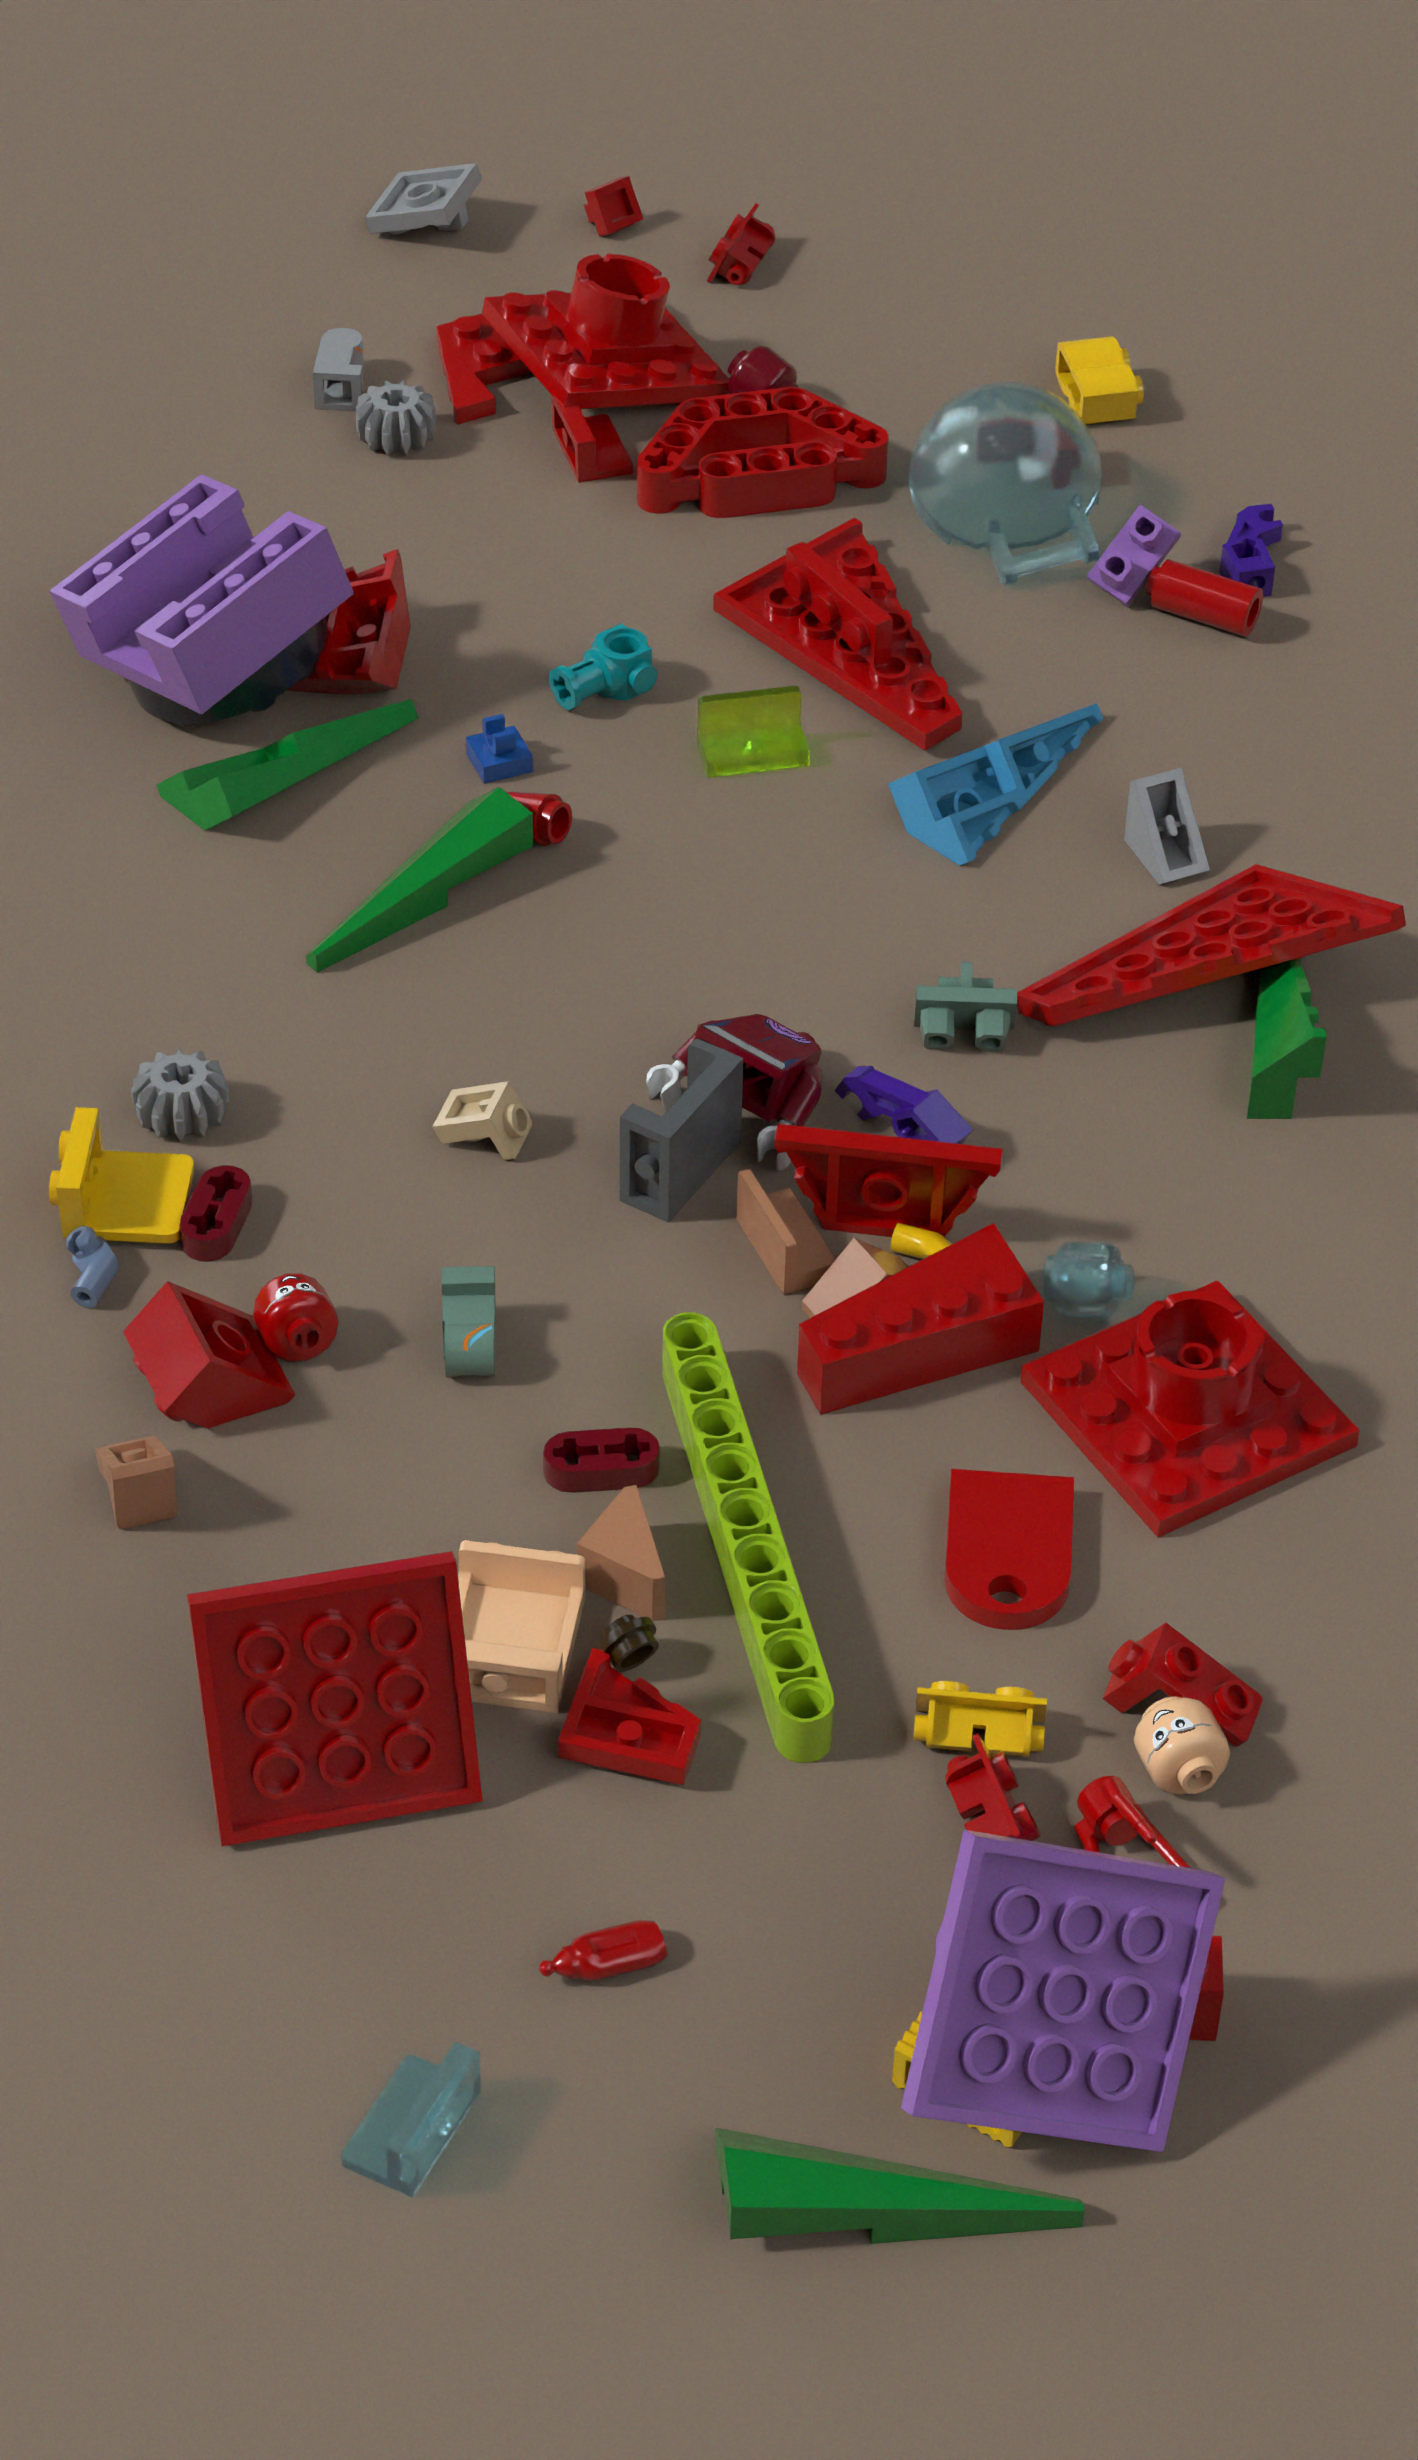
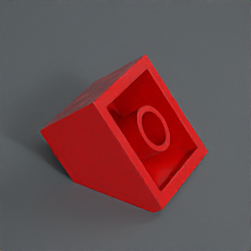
(204, 1359)

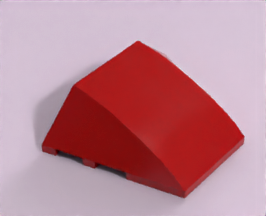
(364, 634)

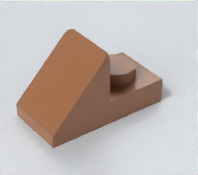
(139, 1481)

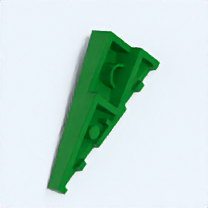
(236, 783)
(469, 843)
(1283, 1041)

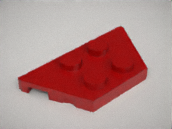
(880, 1180)

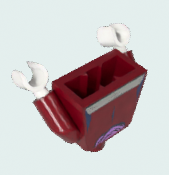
(778, 1072)

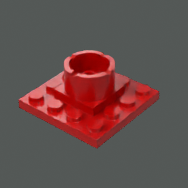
(607, 338)
(1188, 1407)

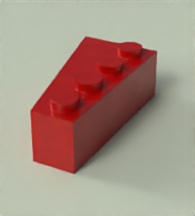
(922, 1325)

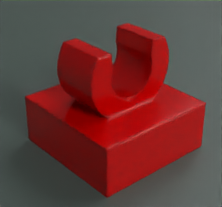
(612, 206)

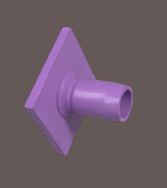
(1062, 1992)

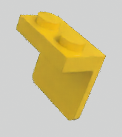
(118, 1191)

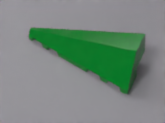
(806, 2189)

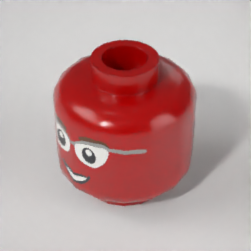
(291, 1313)

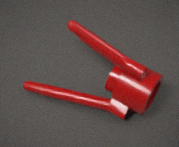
(1116, 1818)

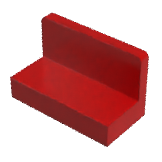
(589, 443)

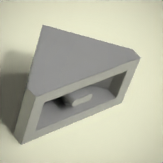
(1164, 827)

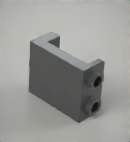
(676, 1153)

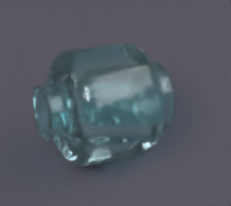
(1087, 1280)

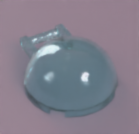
(1009, 473)

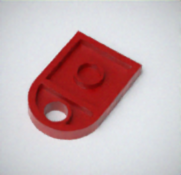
(1009, 1538)

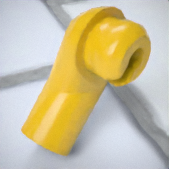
(917, 1241)

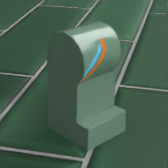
(469, 1320)

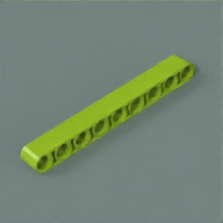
(748, 1540)

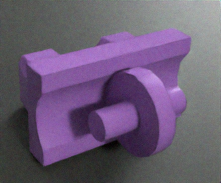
(1133, 555)

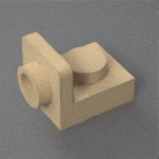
(484, 1113)

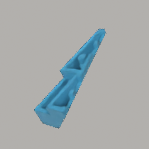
(970, 796)

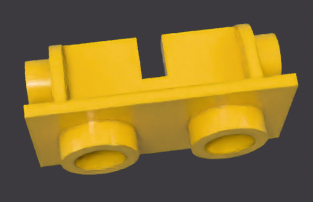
(957, 1711)

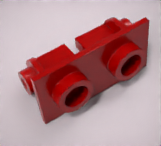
(742, 248)
(986, 1784)

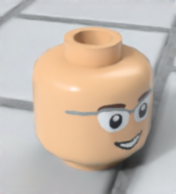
(1181, 1745)

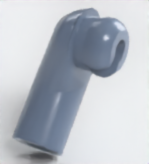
(94, 1261)

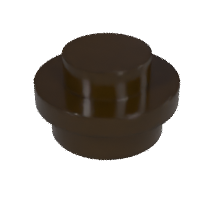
(629, 1641)

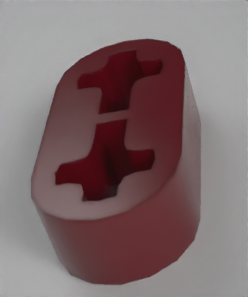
(206, 1211)
(601, 1459)

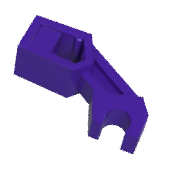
(1245, 553)
(912, 1110)

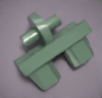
(965, 1004)

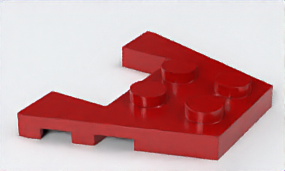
(471, 358)

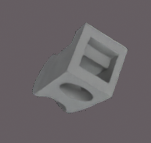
(339, 370)

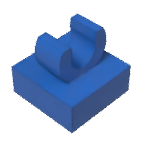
(498, 751)

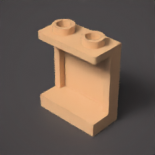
(519, 1622)

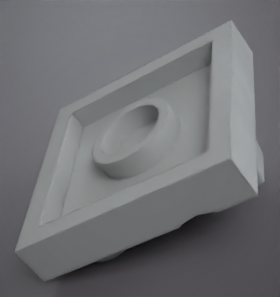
(425, 199)

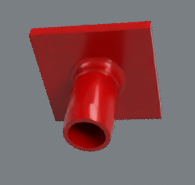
(335, 1697)

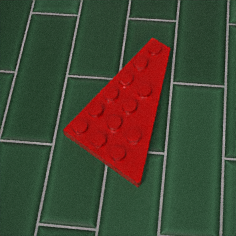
(897, 692)
(1221, 933)

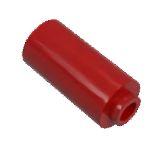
(1205, 597)

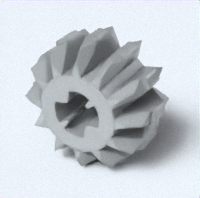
(395, 417)
(180, 1094)

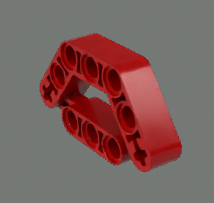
(759, 454)

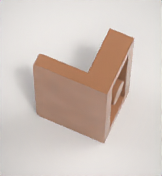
(781, 1235)

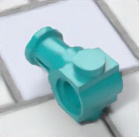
(613, 668)

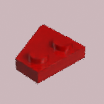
(627, 1725)

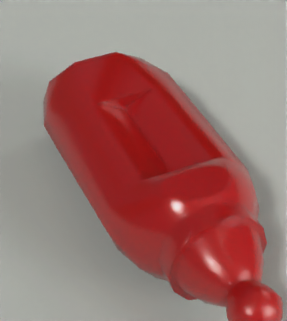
(609, 1952)

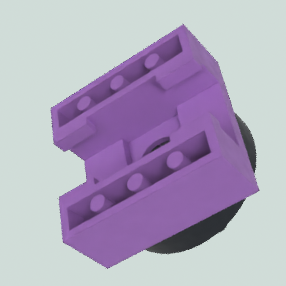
(205, 609)

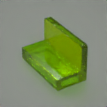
(751, 731)

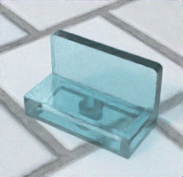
(414, 2119)

